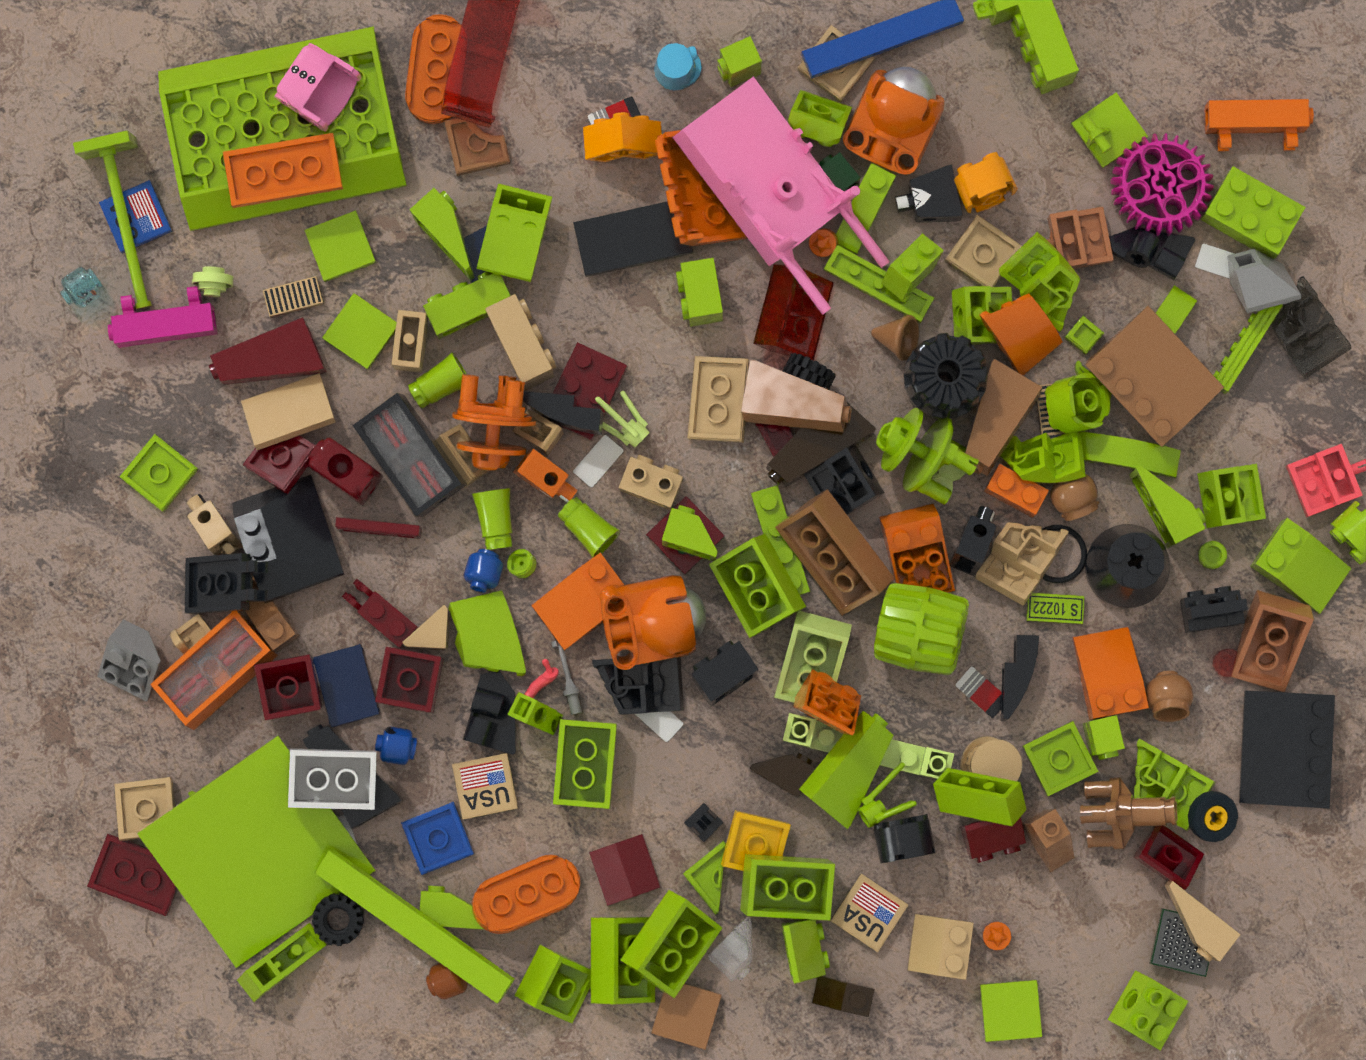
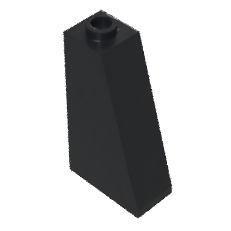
(385, 795)

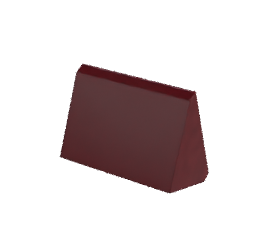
(1169, 856)

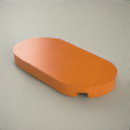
(429, 67)
(525, 894)

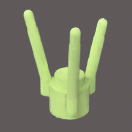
(633, 431)

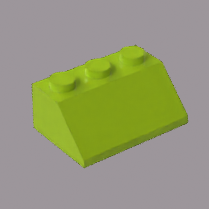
(610, 978)

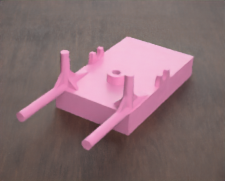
(746, 159)

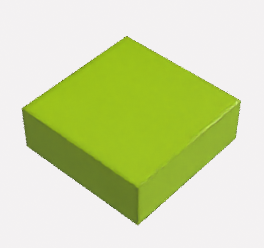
(1084, 335)

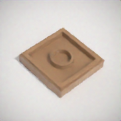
(687, 1016)

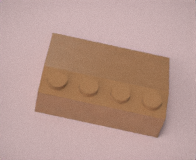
(1154, 376)

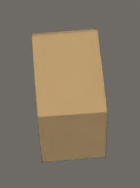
(542, 435)
(432, 633)

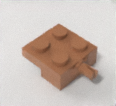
(1081, 237)

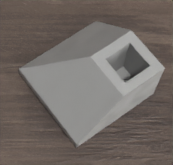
(1260, 281)
(130, 660)

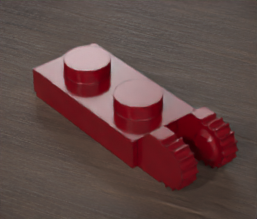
(382, 615)

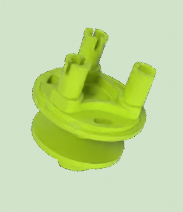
(928, 455)

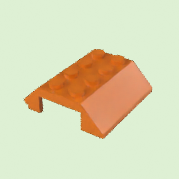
(697, 210)

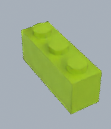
(465, 304)
(980, 796)

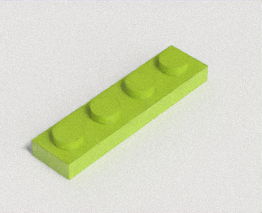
(868, 279)
(770, 513)

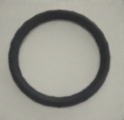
(1083, 555)

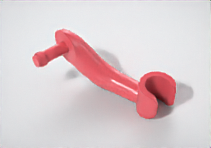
(543, 680)

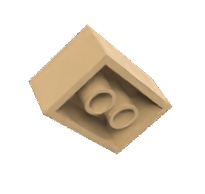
(521, 341)

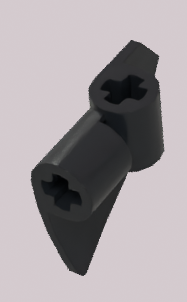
(1146, 249)
(489, 717)

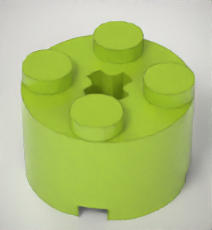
(1077, 403)
(1351, 529)

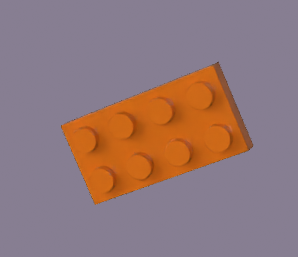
(282, 170)

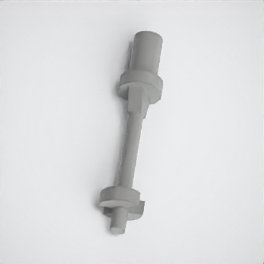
(570, 691)

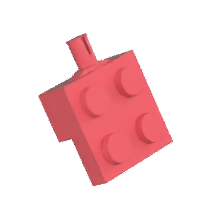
(1325, 480)

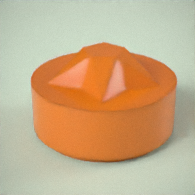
(823, 242)
(996, 935)

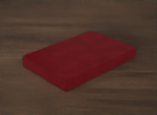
(132, 875)

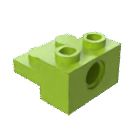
(968, 305)
(1231, 495)
(1148, 1010)

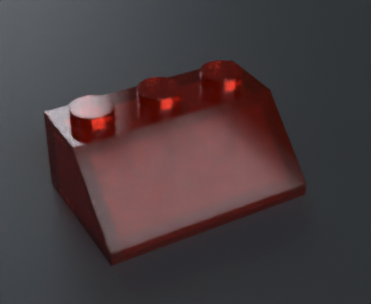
(789, 316)

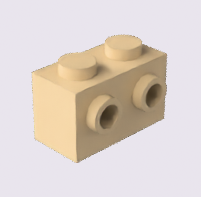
(651, 482)

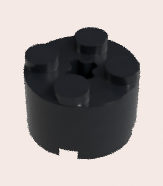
(904, 838)

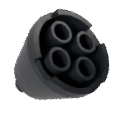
(1112, 576)

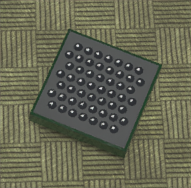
(1174, 947)

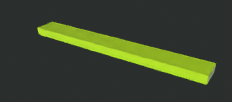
(414, 926)

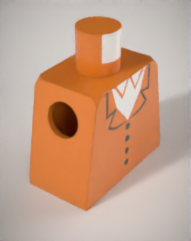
(533, 471)

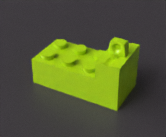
(1041, 37)

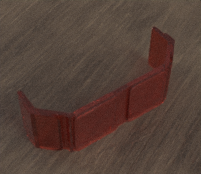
(478, 60)

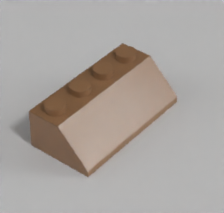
(835, 552)

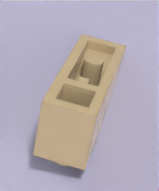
(1204, 928)

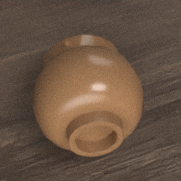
(1075, 497)
(1169, 696)

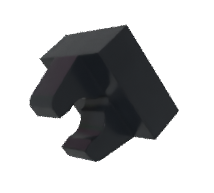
(703, 822)

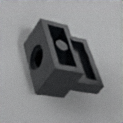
(847, 479)
(1225, 612)

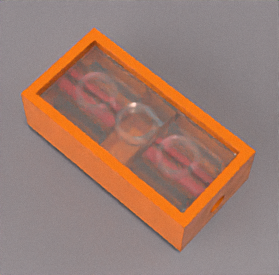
(213, 670)

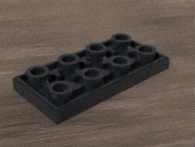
(628, 239)

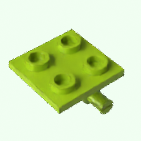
(1109, 129)

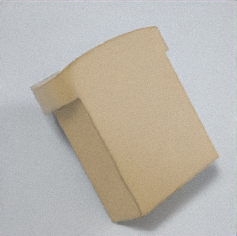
(190, 633)

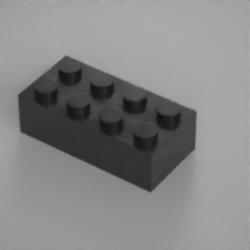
(724, 673)

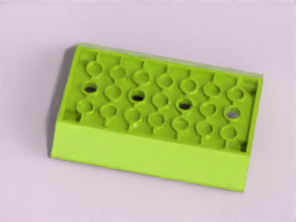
(240, 89)

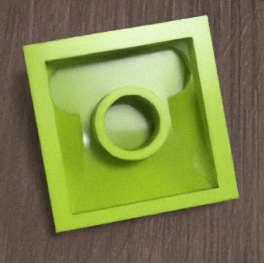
(819, 118)

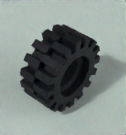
(809, 370)
(333, 936)

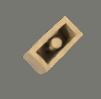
(410, 341)

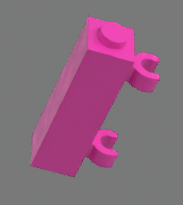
(162, 324)

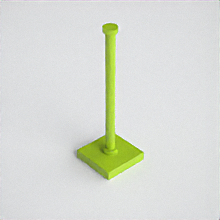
(106, 148)

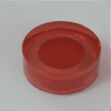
(1224, 662)

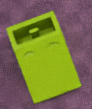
(514, 232)

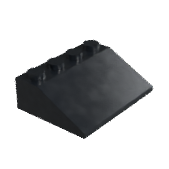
(1287, 749)

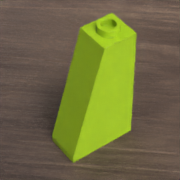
(849, 769)

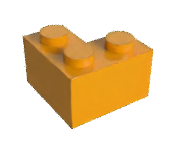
(621, 138)

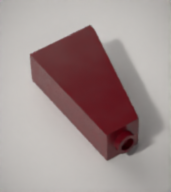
(270, 356)

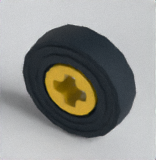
(1200, 819)

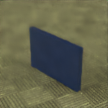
(346, 685)

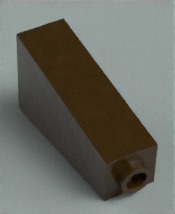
(812, 447)

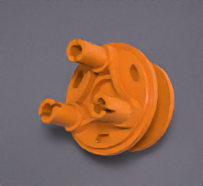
(504, 411)

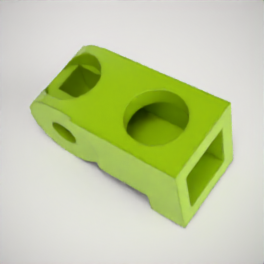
(535, 713)

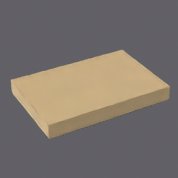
(718, 399)
(288, 411)

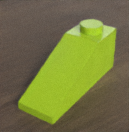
(866, 205)
(447, 908)
(280, 962)

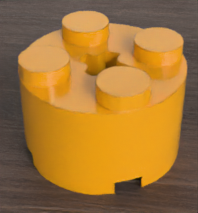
(984, 183)

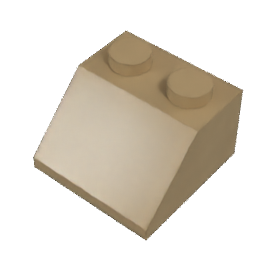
(940, 946)

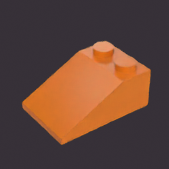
(575, 603)
(1110, 673)

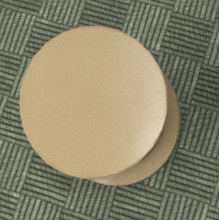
(992, 758)

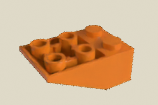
(917, 548)
(829, 702)

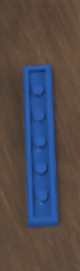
(881, 37)

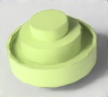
(212, 281)

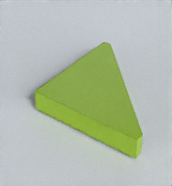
(707, 876)

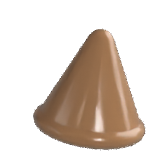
(899, 336)

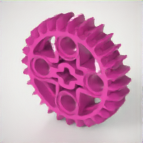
(1164, 172)

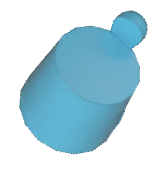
(677, 66)

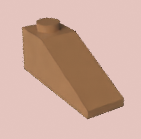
(271, 623)

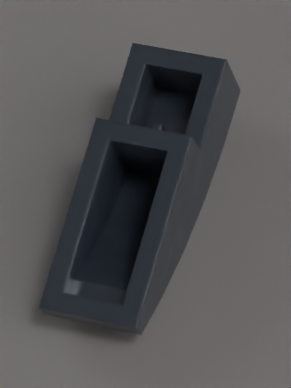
(564, 411)
(1018, 674)

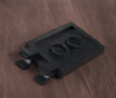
(222, 583)

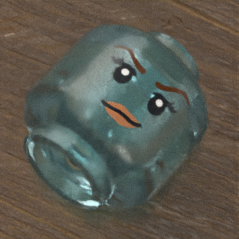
(81, 287)

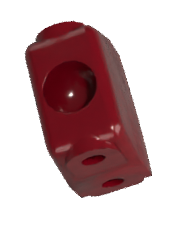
(344, 470)

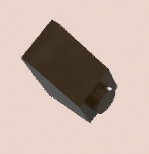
(785, 772)
(843, 996)

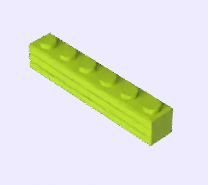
(1243, 349)

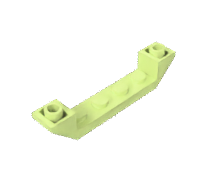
(917, 759)

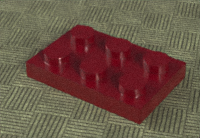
(590, 376)

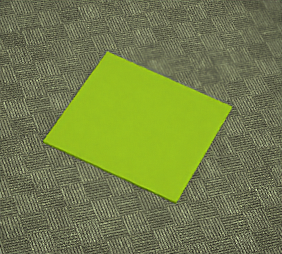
(247, 855)

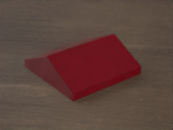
(624, 869)

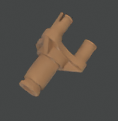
(1123, 813)

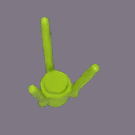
(875, 812)

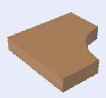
(473, 148)

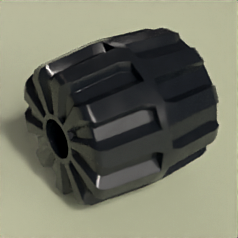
(947, 357)

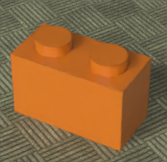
(1015, 492)

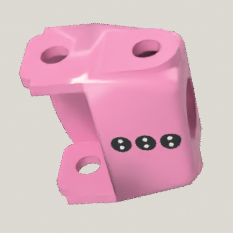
(317, 86)

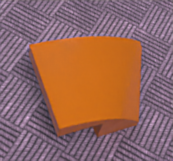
(1022, 332)

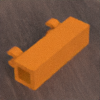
(1258, 116)

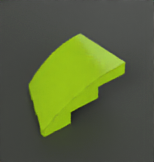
(1044, 275)
(1047, 458)
(487, 634)
(1166, 777)

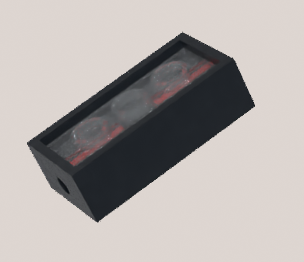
(409, 455)

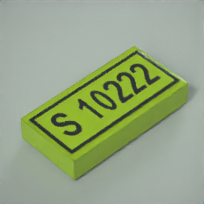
(1055, 608)

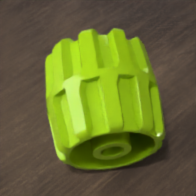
(921, 628)

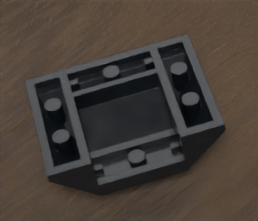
(290, 535)

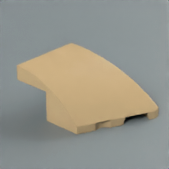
(1015, 564)

